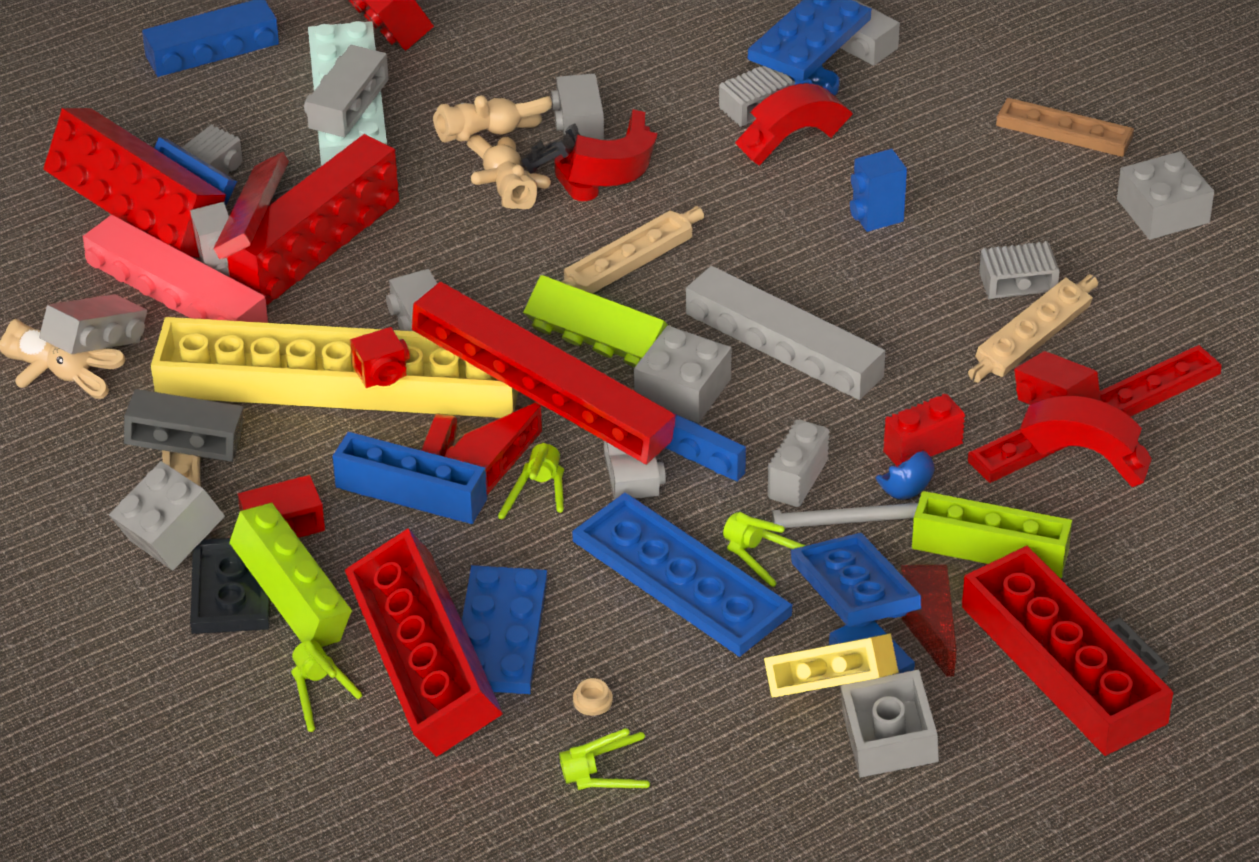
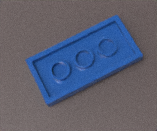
(808, 36)
(856, 580)
(504, 623)

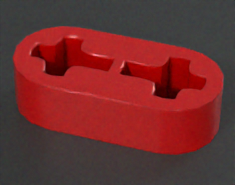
(576, 190)
(441, 434)

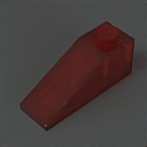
(934, 621)

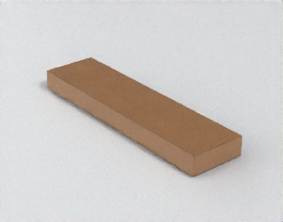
(1065, 127)

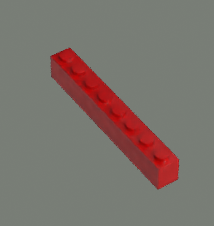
(543, 372)

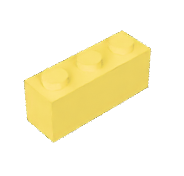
(831, 665)

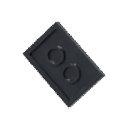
(225, 591)

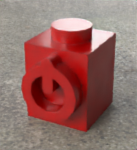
(379, 357)

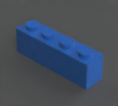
(210, 37)
(410, 477)

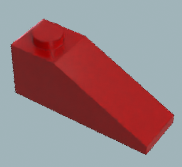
(499, 443)

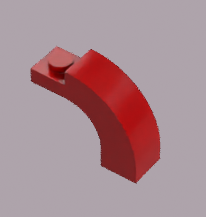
(788, 111)
(613, 161)
(1091, 425)

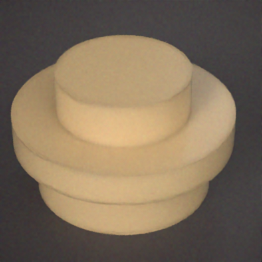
(592, 697)

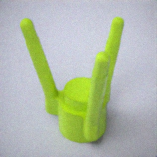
(541, 468)
(748, 532)
(315, 665)
(580, 762)

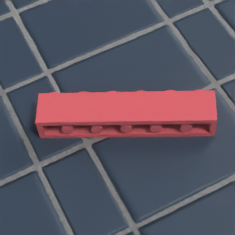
(170, 274)

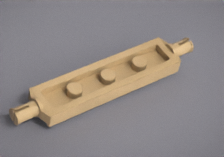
(632, 250)
(1032, 327)

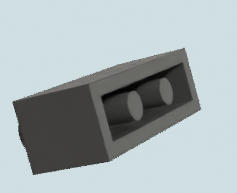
(183, 425)

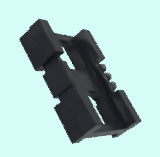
(542, 154)

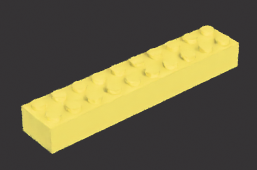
(315, 369)

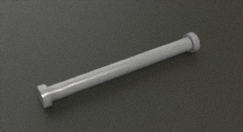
(844, 515)

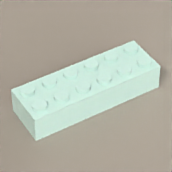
(326, 45)

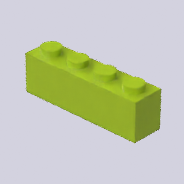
(592, 320)
(988, 531)
(290, 575)

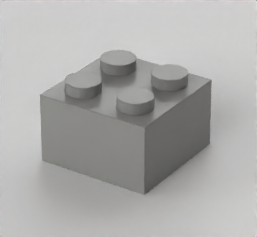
(1165, 195)
(683, 373)
(167, 515)
(889, 723)

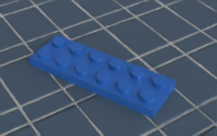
(682, 574)

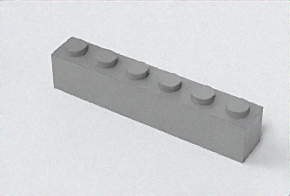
(785, 332)

